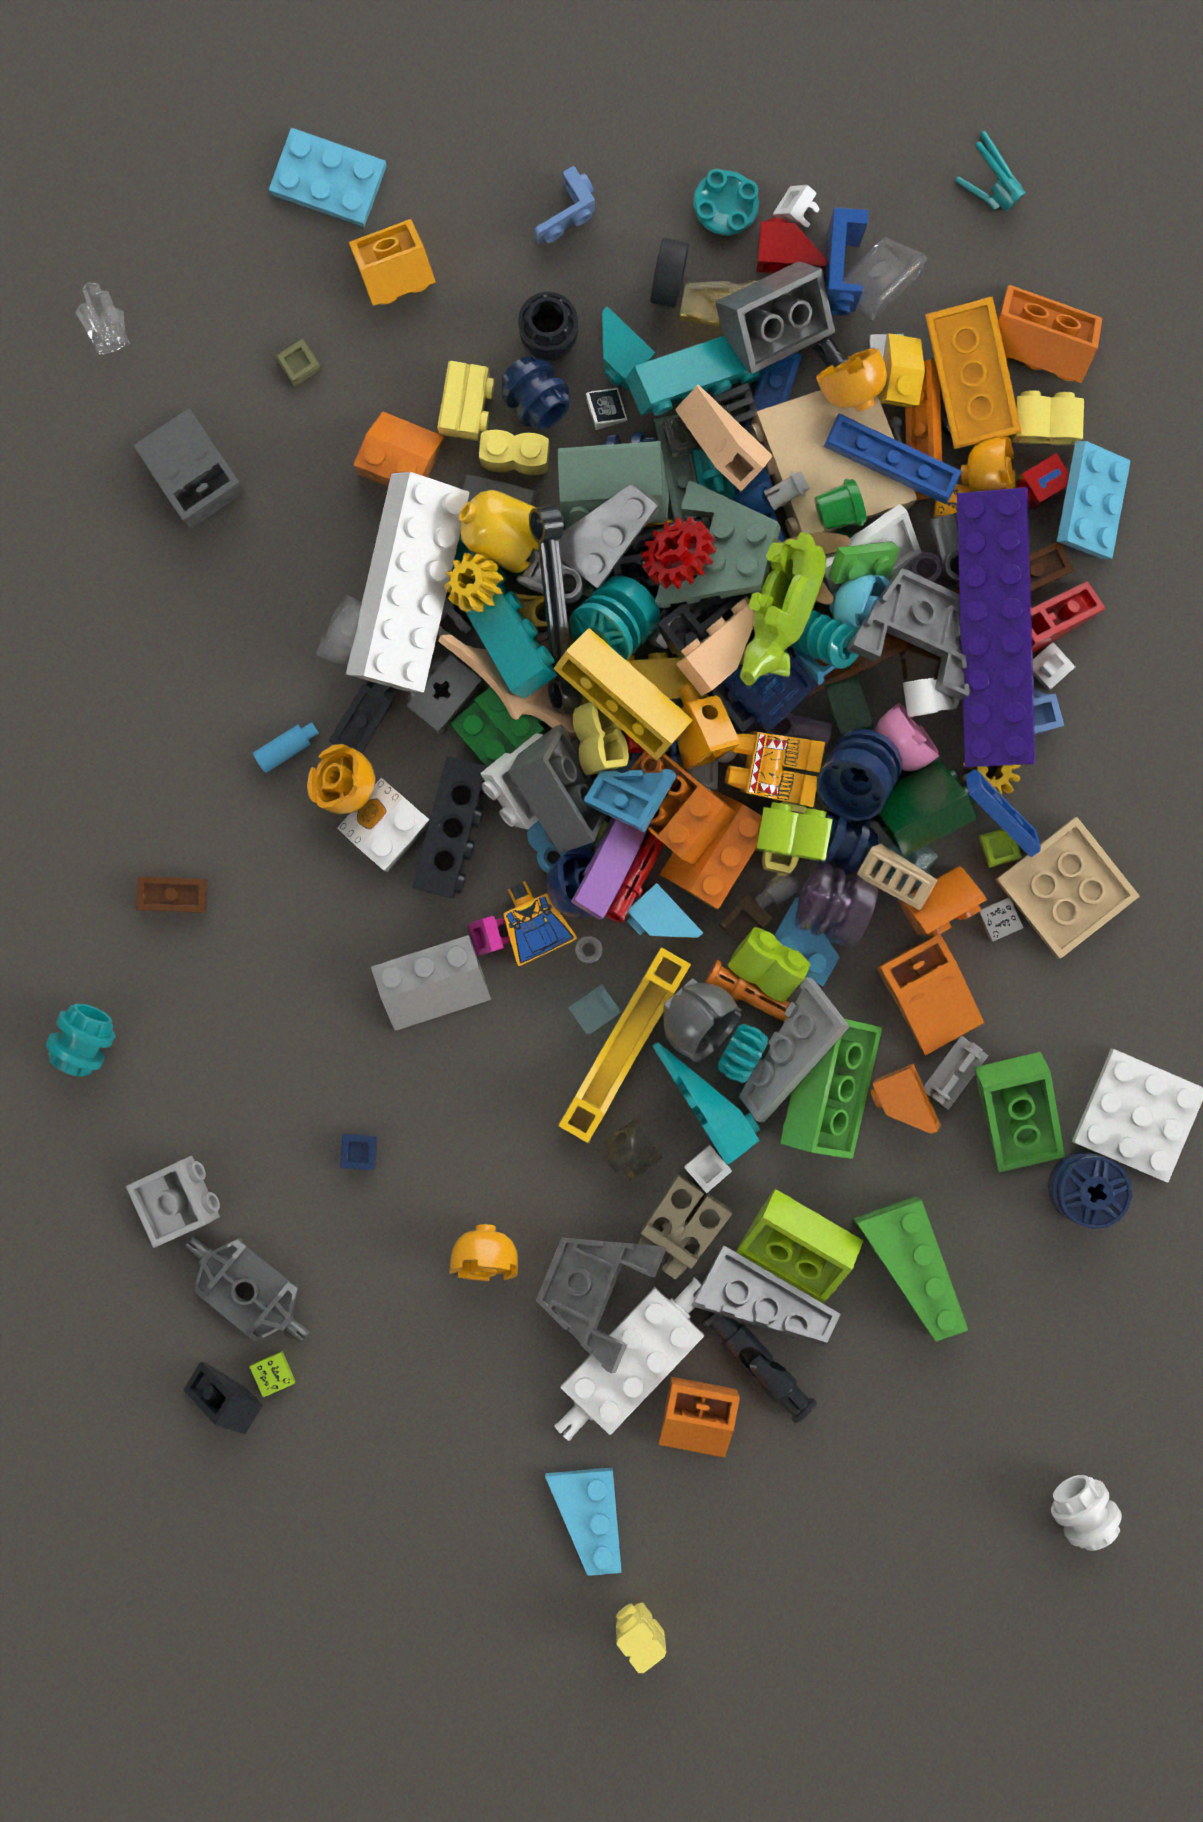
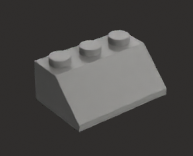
(431, 982)

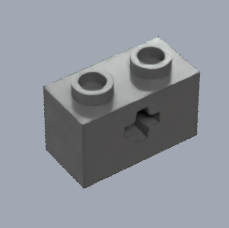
(462, 687)

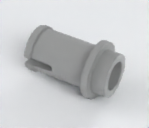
(787, 490)

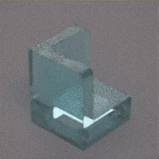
(594, 1009)

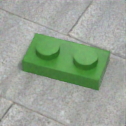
(863, 559)

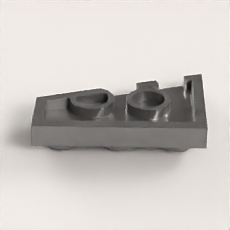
(605, 534)

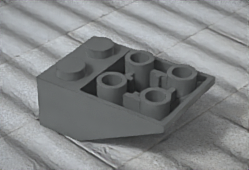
(189, 468)

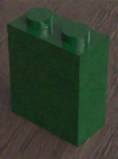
(925, 808)

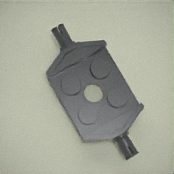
(273, 1294)

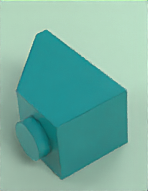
(621, 349)

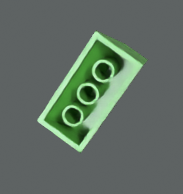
(831, 1098)

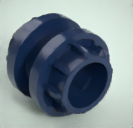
(535, 393)
(849, 842)

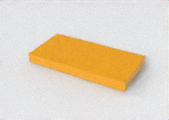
(973, 372)

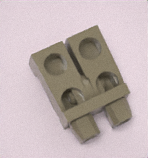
(682, 1237)

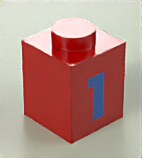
(1044, 480)

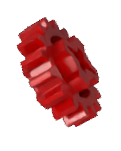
(678, 553)

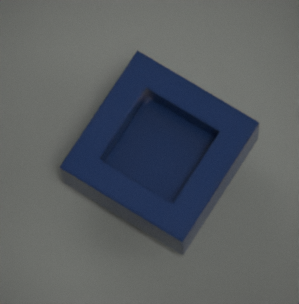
(358, 1151)

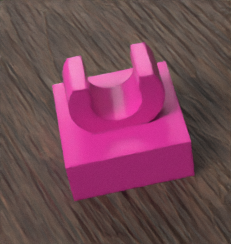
(486, 935)

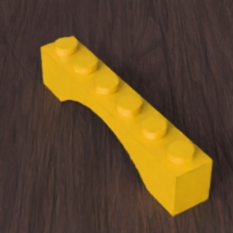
(623, 1045)

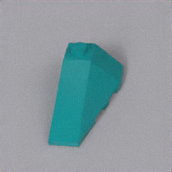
(722, 1120)

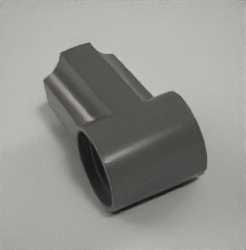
(946, 542)

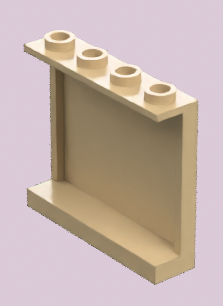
(796, 437)

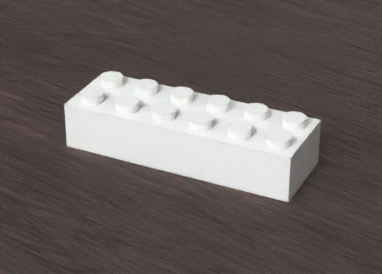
(407, 581)

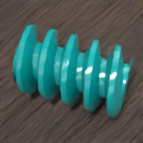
(827, 640)

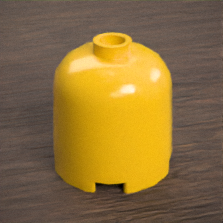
(498, 529)

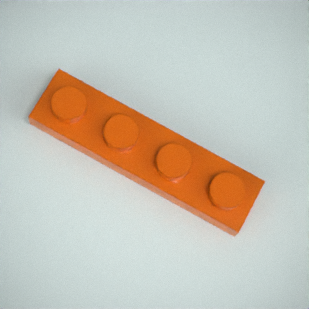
(924, 421)

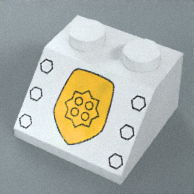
(384, 826)

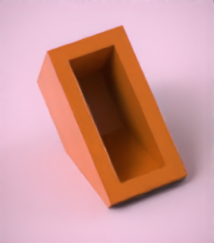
(905, 1099)

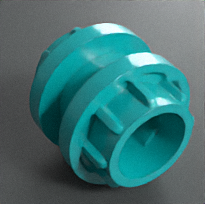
(78, 1044)

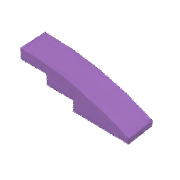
(608, 868)

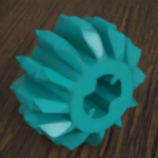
(743, 1053)

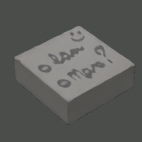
(1000, 919)

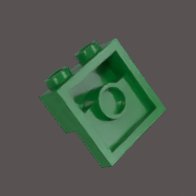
(491, 729)

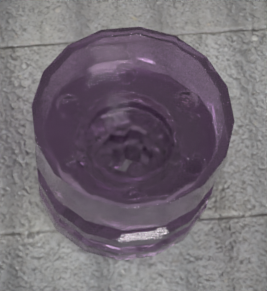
(839, 906)

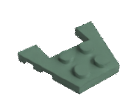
(740, 545)

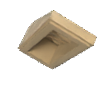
(880, 880)

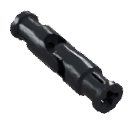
(772, 1376)

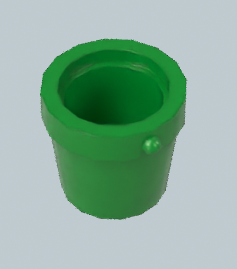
(841, 506)

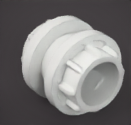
(1086, 1512)

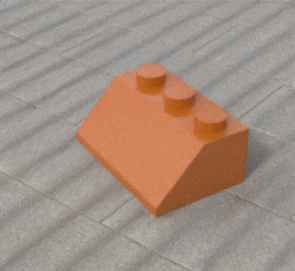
(1048, 334)
(722, 861)

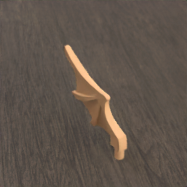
(536, 704)

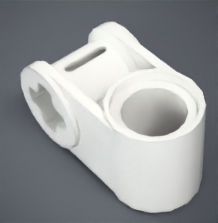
(924, 699)

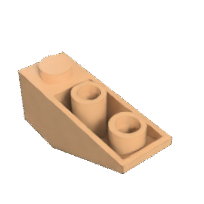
(723, 438)
(720, 653)

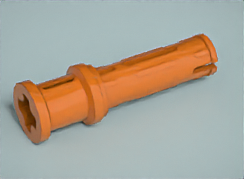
(735, 987)

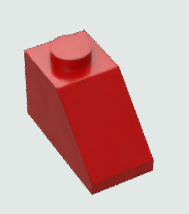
(783, 245)

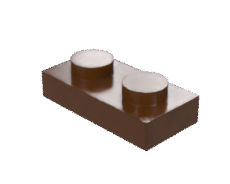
(172, 894)

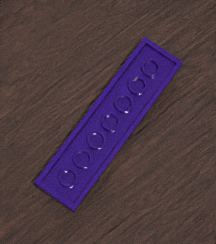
(996, 627)

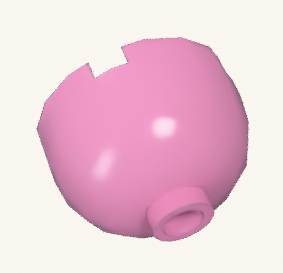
(911, 740)

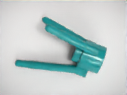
(1006, 189)

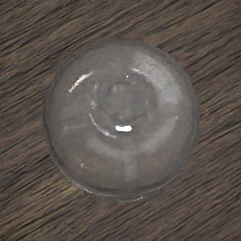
(341, 632)

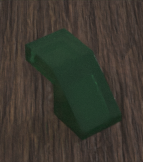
(848, 706)

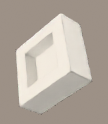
(707, 1168)

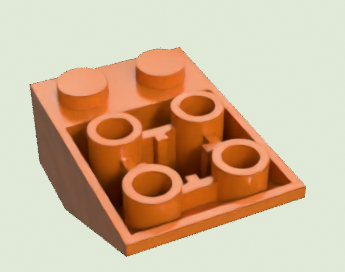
(689, 812)
(931, 993)

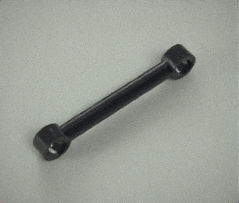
(547, 529)

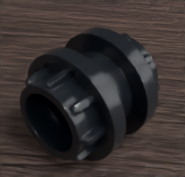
(542, 307)

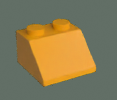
(392, 262)

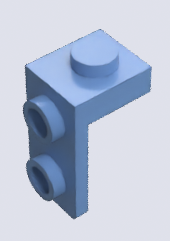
(580, 191)

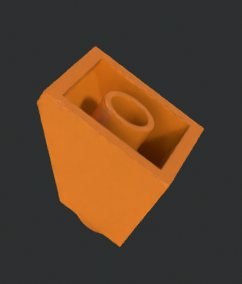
(397, 447)

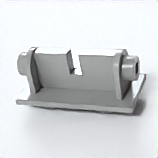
(955, 1072)

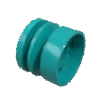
(618, 613)

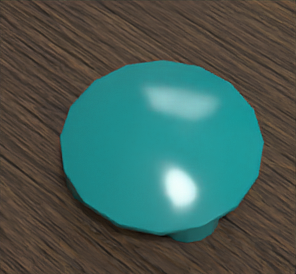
(726, 202)

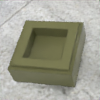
(298, 362)

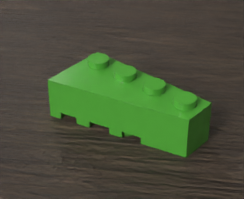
(912, 1257)

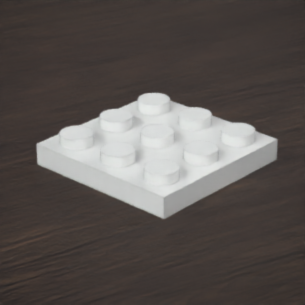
(1139, 1115)

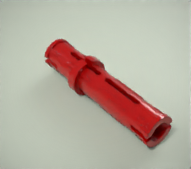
(635, 877)

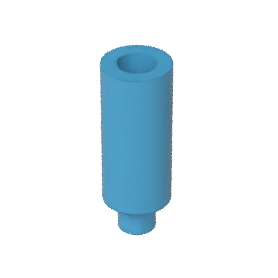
(285, 746)

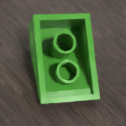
(1020, 1111)

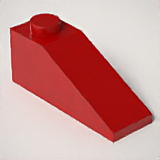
(1063, 614)

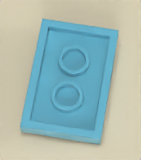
(327, 177)
(1093, 500)

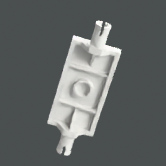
(656, 1341)

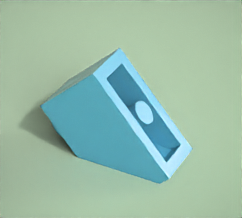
(661, 916)

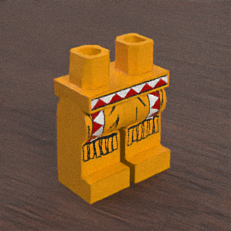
(765, 764)

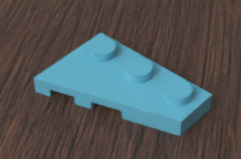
(590, 1516)

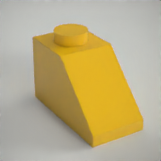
(904, 371)

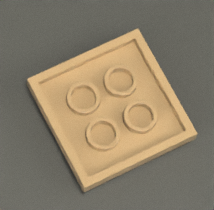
(1067, 888)

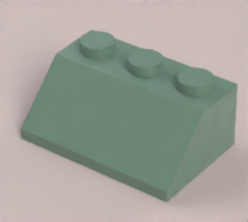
(599, 472)

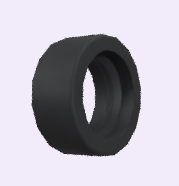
(669, 272)

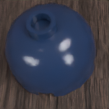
(565, 880)

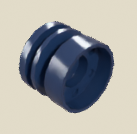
(859, 774)
(1069, 1188)

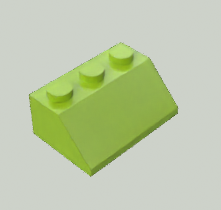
(800, 1246)

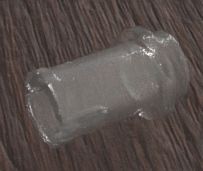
(586, 940)

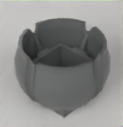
(699, 1019)

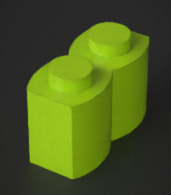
(794, 833)
(769, 964)

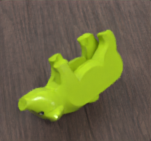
(783, 606)

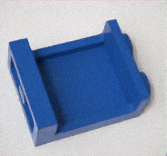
(845, 229)

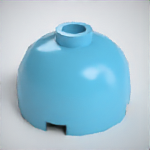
(856, 598)

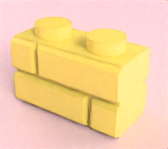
(464, 401)
(640, 1637)

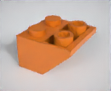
(951, 898)
(699, 1417)

